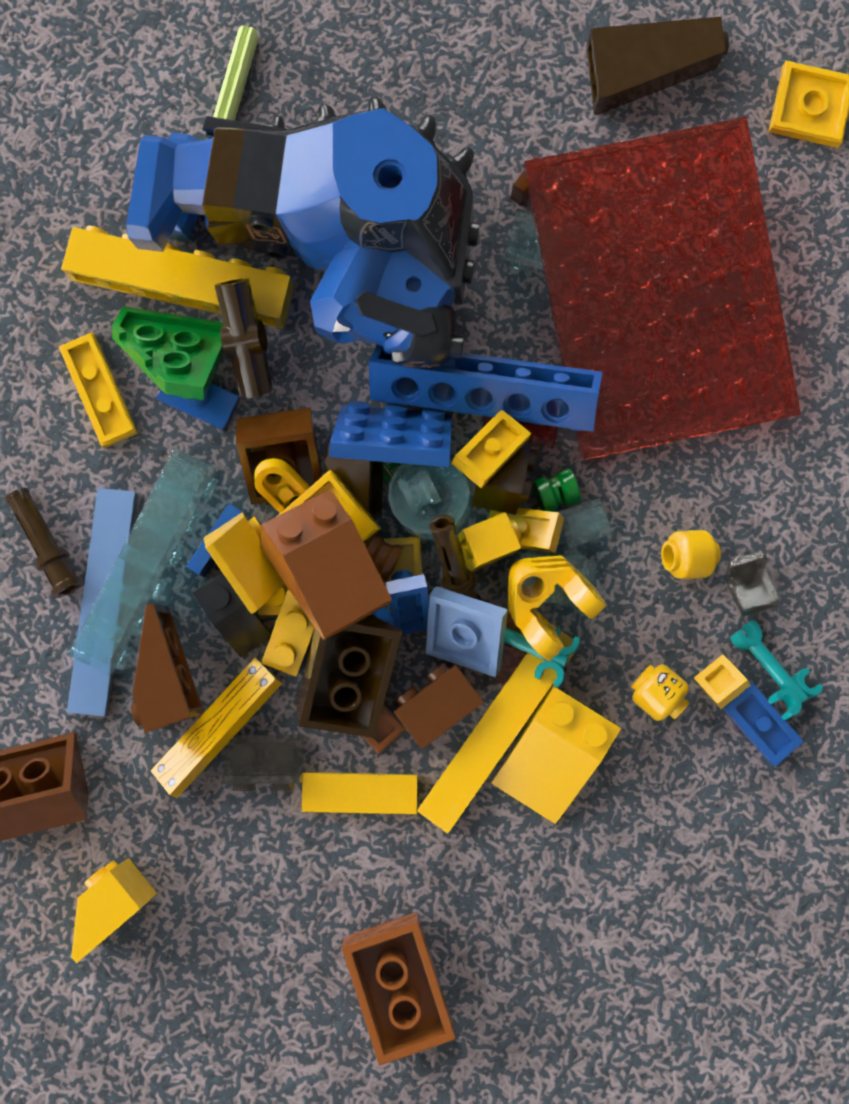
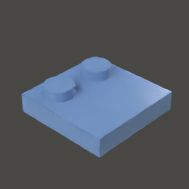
(466, 631)

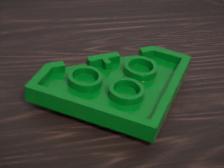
(171, 349)

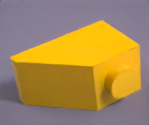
(489, 541)

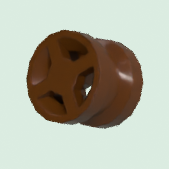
(384, 555)

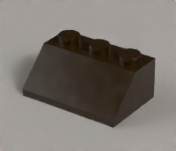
(348, 678)

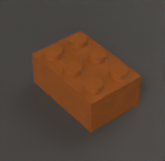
(398, 988)

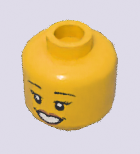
(660, 692)

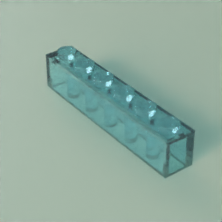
(143, 562)

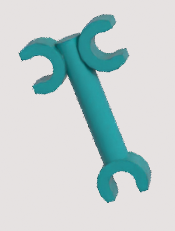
(557, 663)
(793, 688)

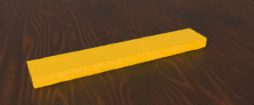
(488, 742)

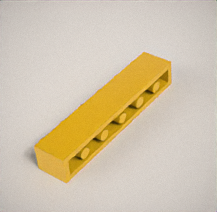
(171, 275)

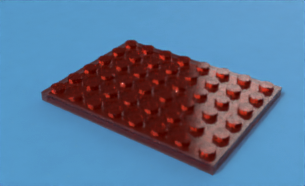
(664, 284)

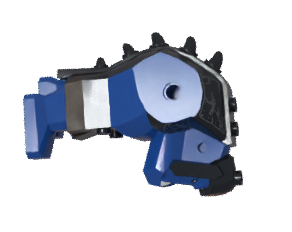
(343, 197)

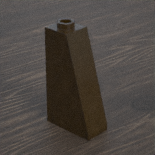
(650, 57)

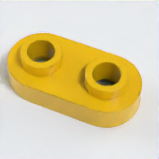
(281, 488)

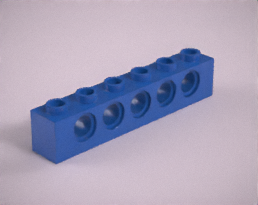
(459, 386)

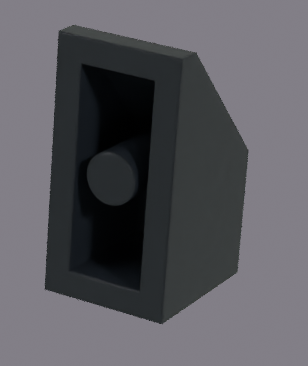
(231, 616)

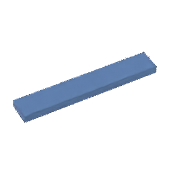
(110, 529)

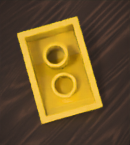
(555, 754)

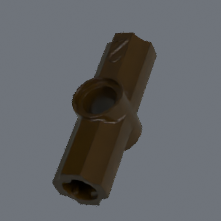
(244, 337)

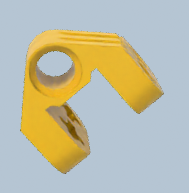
(524, 599)

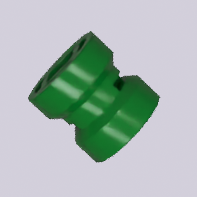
(557, 490)

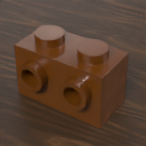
(437, 704)

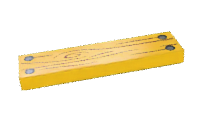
(215, 728)

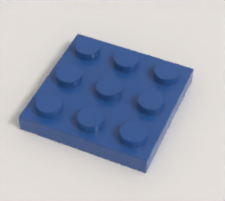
(392, 435)

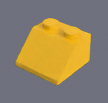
(243, 563)
(111, 900)

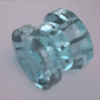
(419, 491)

